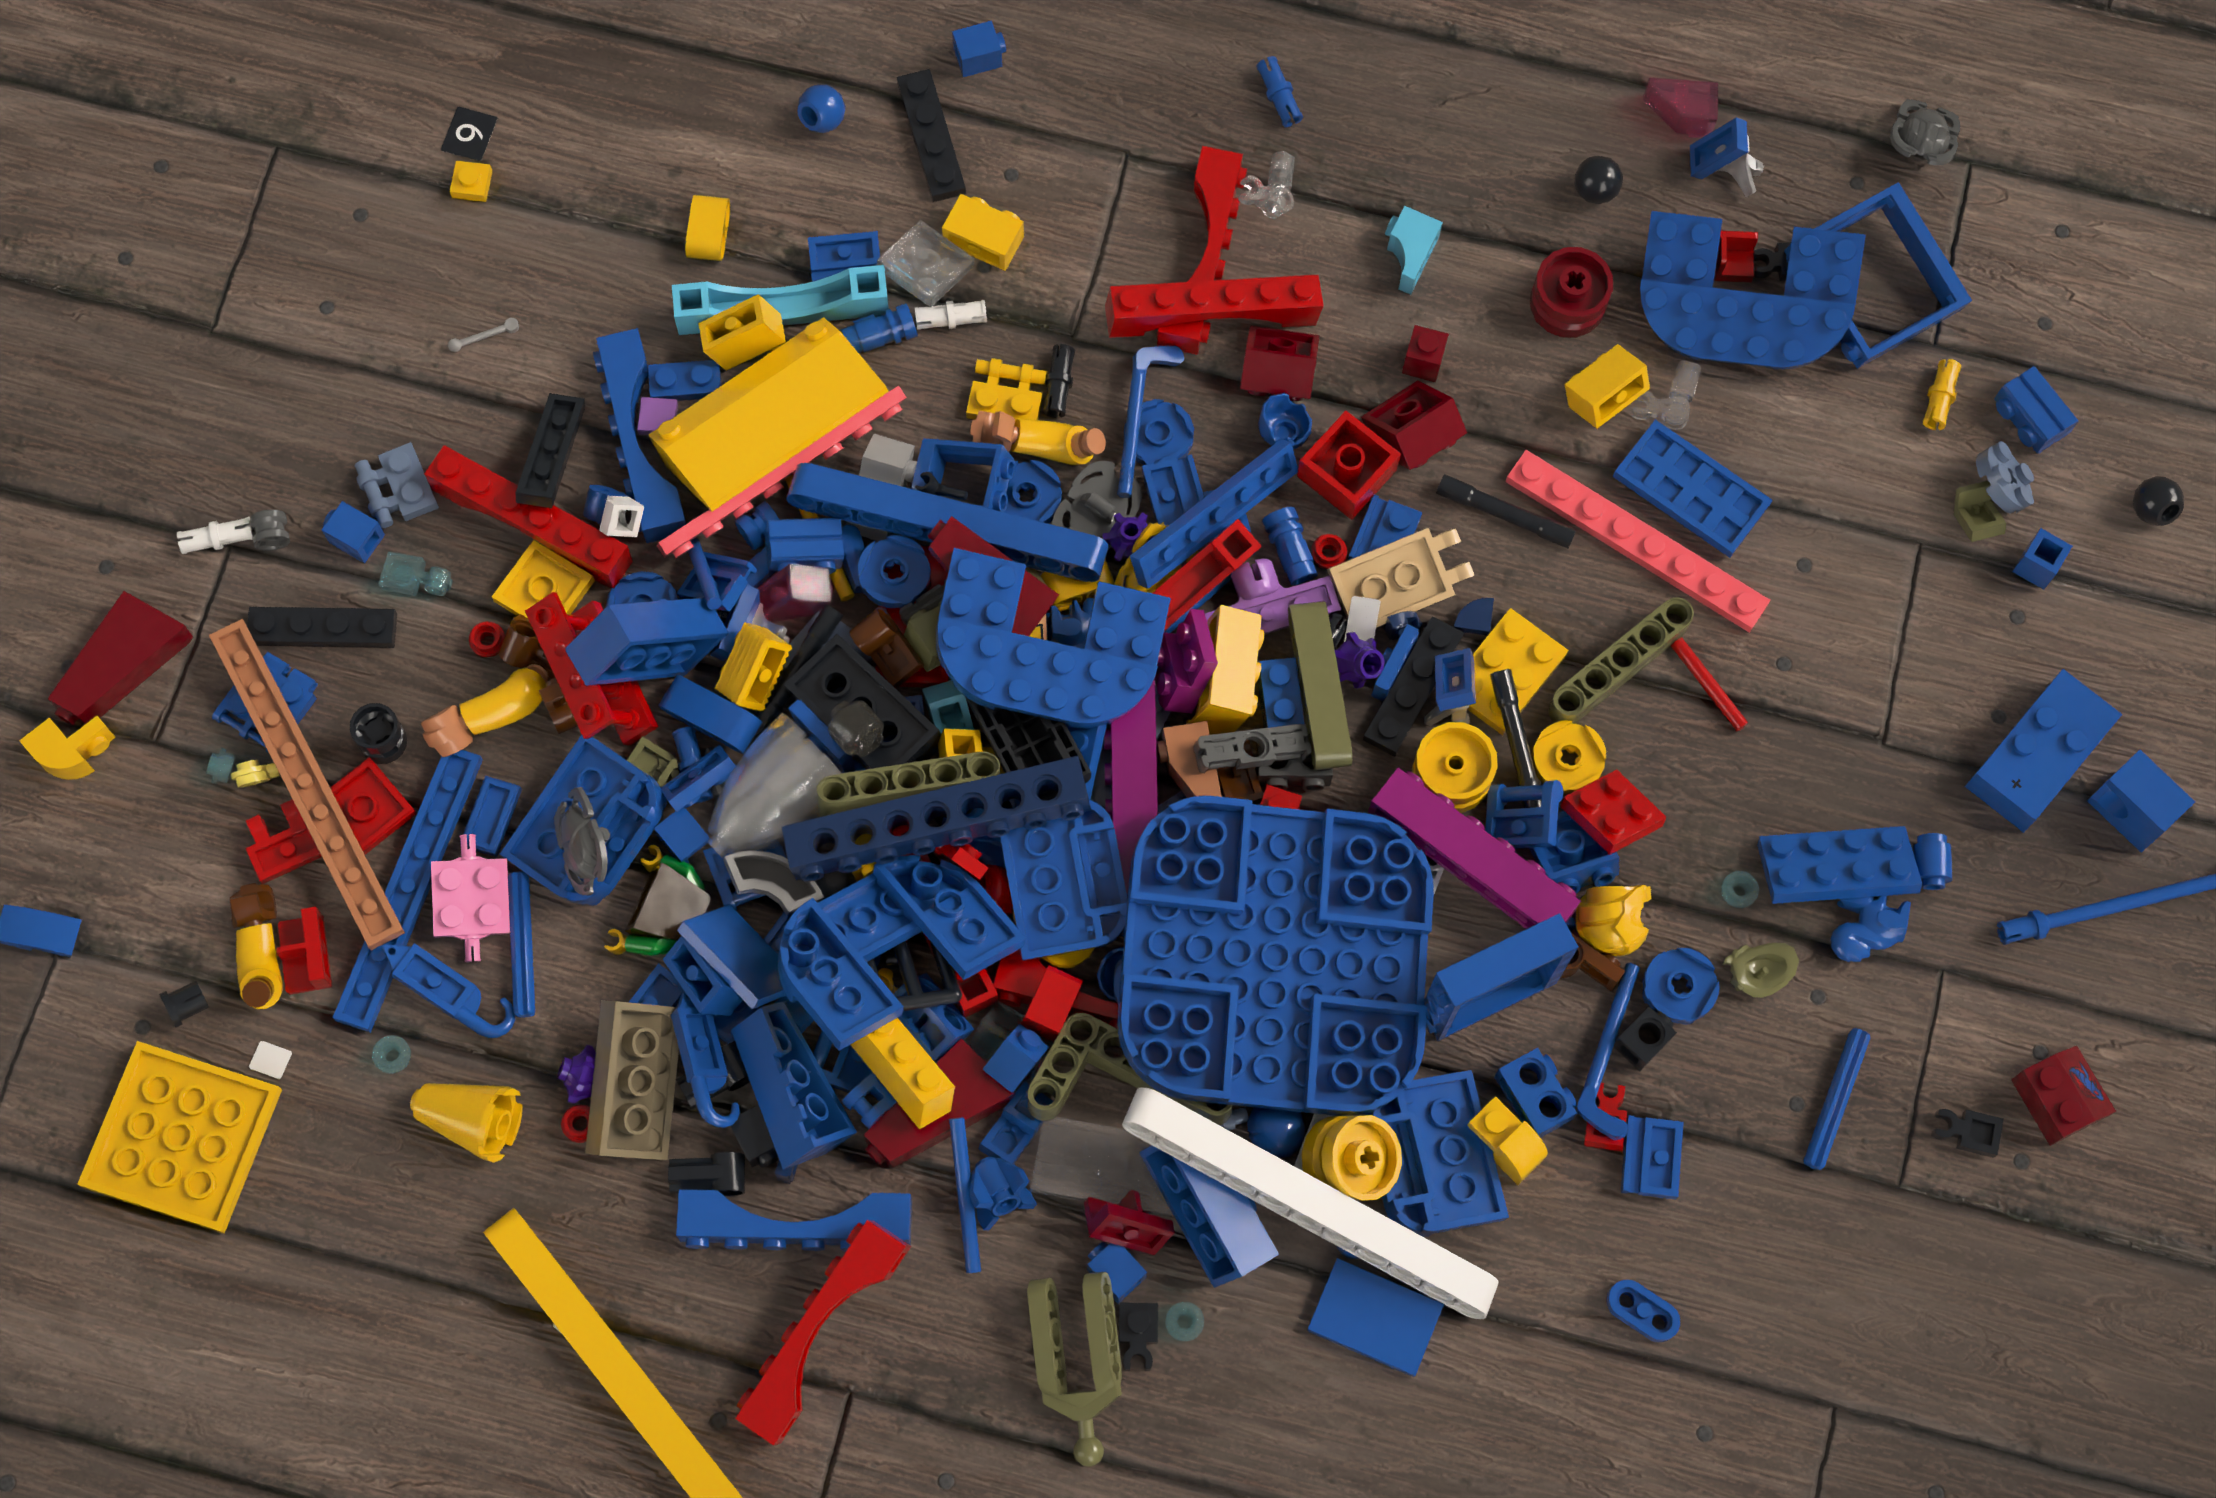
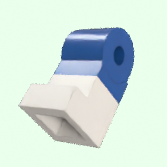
(609, 508)

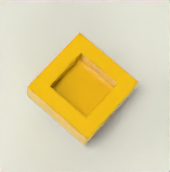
(471, 181)

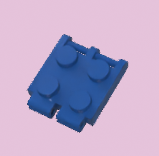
(296, 690)

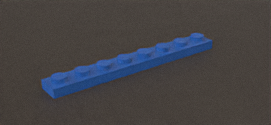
(410, 884)

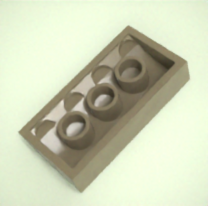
(633, 1081)

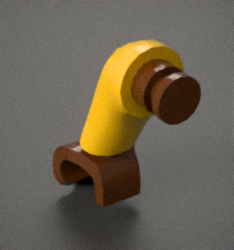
(255, 946)

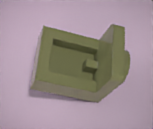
(1977, 512)

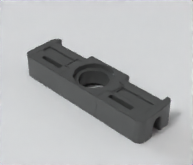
(1228, 748)

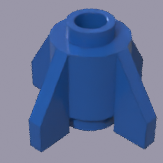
(998, 1189)

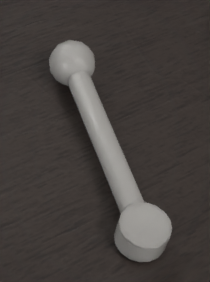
(511, 325)

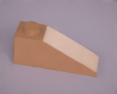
(1179, 755)

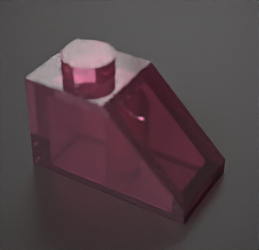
(1684, 104)
(795, 592)

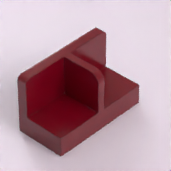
(1127, 1224)

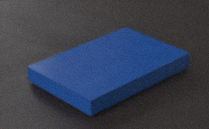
(736, 954)
(1375, 1317)

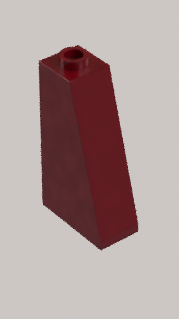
(1034, 596)
(117, 659)
(975, 1096)

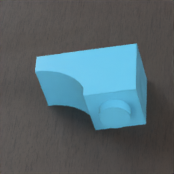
(1412, 242)
(947, 707)

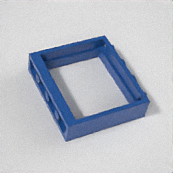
(1924, 253)
(1498, 977)

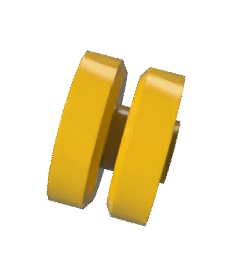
(1461, 748)
(1353, 1155)

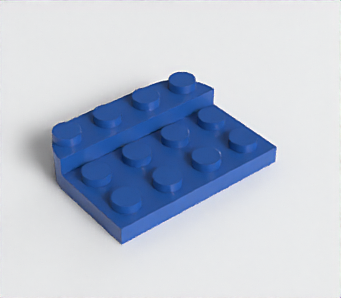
(622, 801)
(1066, 884)
(1446, 1169)

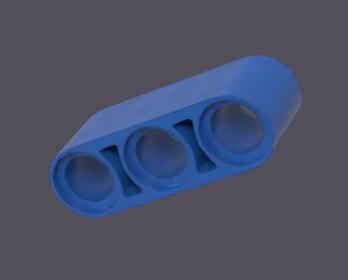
(710, 714)

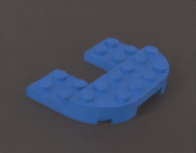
(1743, 324)
(1038, 675)
(832, 940)

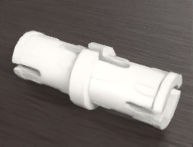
(950, 314)
(215, 535)

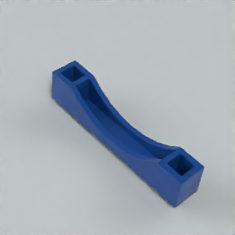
(626, 371)
(712, 1218)

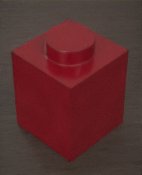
(1425, 353)

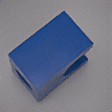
(2141, 801)

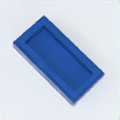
(492, 814)

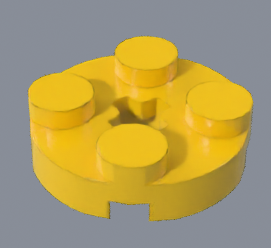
(1573, 738)

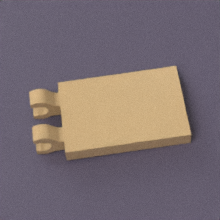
(1400, 574)

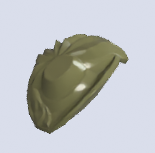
(1763, 968)

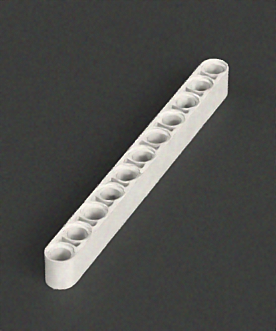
(1310, 1203)

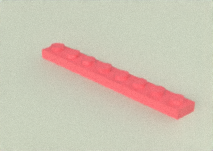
(827, 446)
(1637, 541)

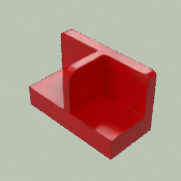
(1735, 256)
(304, 952)

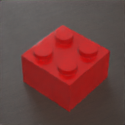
(1348, 465)

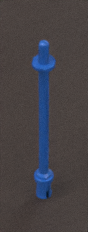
(2038, 924)

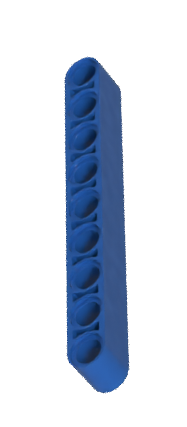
(917, 513)

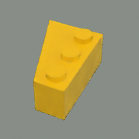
(1230, 691)

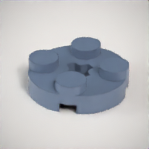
(2007, 478)

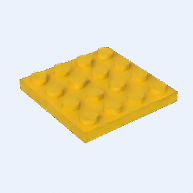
(180, 1137)

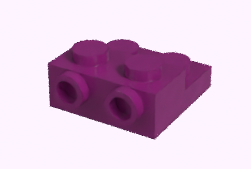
(1185, 664)

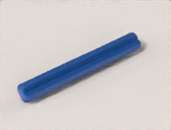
(521, 944)
(1837, 1099)

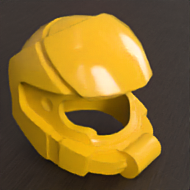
(1611, 918)

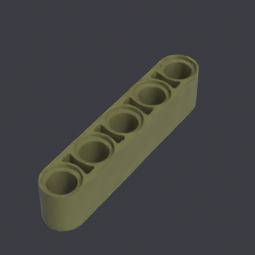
(1628, 647)
(1320, 685)
(891, 782)

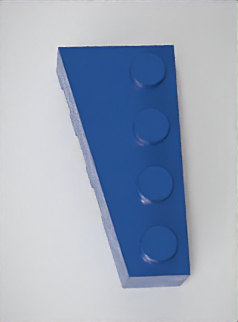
(790, 1087)

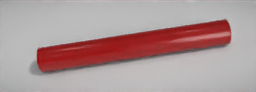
(1709, 684)

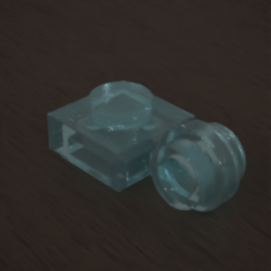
(405, 573)

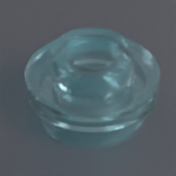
(220, 766)
(1745, 880)
(389, 1043)
(1190, 1310)

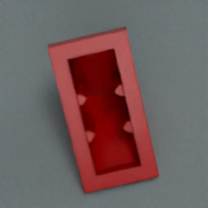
(1051, 1003)

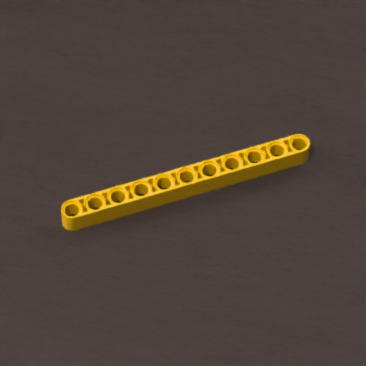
(608, 1359)

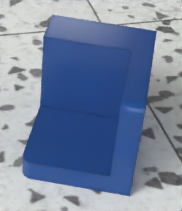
(681, 835)

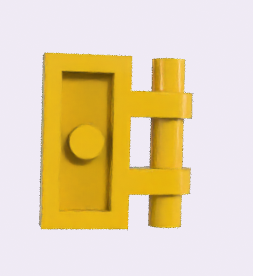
(992, 397)

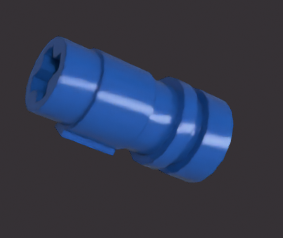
(875, 332)
(1290, 545)

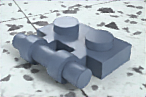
(407, 481)

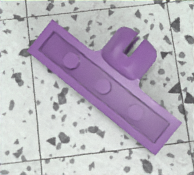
(1263, 595)

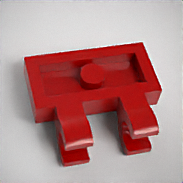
(284, 851)

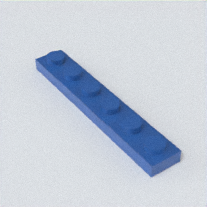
(1214, 513)

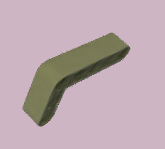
(1092, 1052)

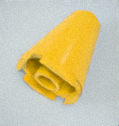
(470, 1115)

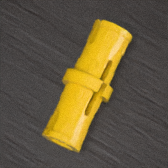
(1942, 394)

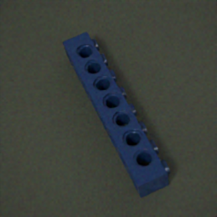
(916, 811)

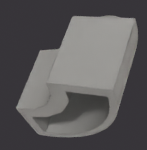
(886, 462)
(771, 876)

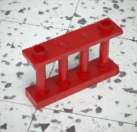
(591, 705)

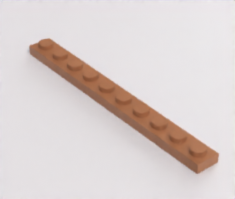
(307, 785)

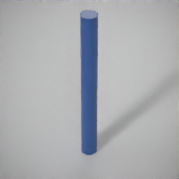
(966, 1206)

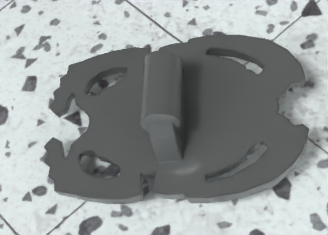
(1925, 132)
(1096, 501)
(582, 842)

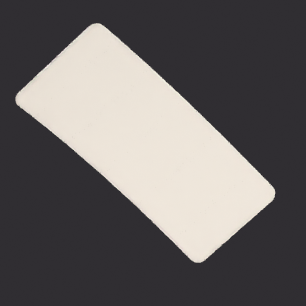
(1363, 617)

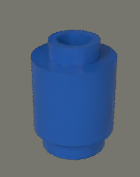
(1933, 860)

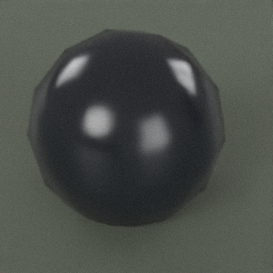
(1598, 179)
(2158, 501)

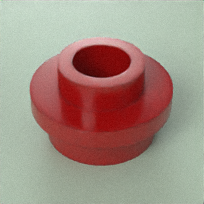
(1332, 542)
(481, 631)
(568, 1121)

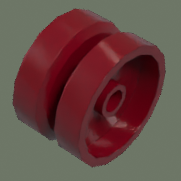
(1571, 292)

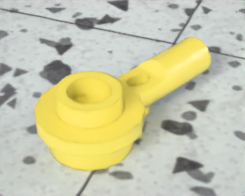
(251, 773)

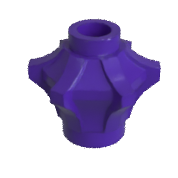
(1124, 535)
(1358, 660)
(578, 1074)

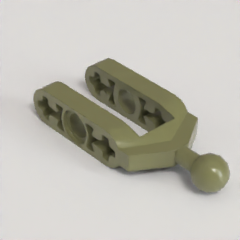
(1050, 1358)

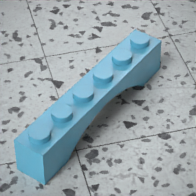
(842, 296)

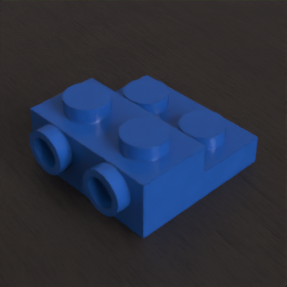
(1576, 857)

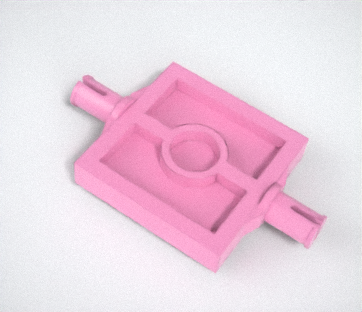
(470, 898)

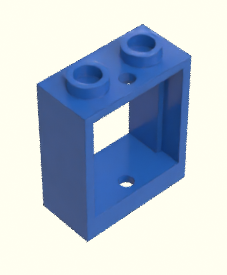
(936, 452)

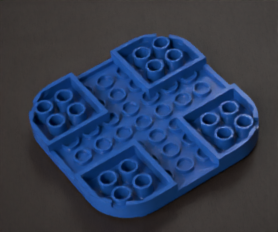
(1275, 957)

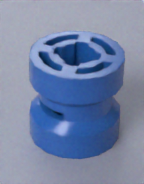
(753, 527)

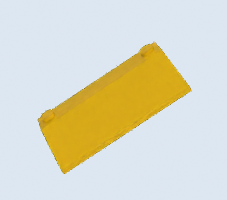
(767, 414)

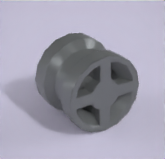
(269, 530)

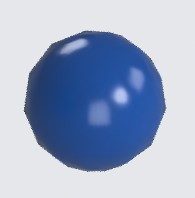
(821, 108)

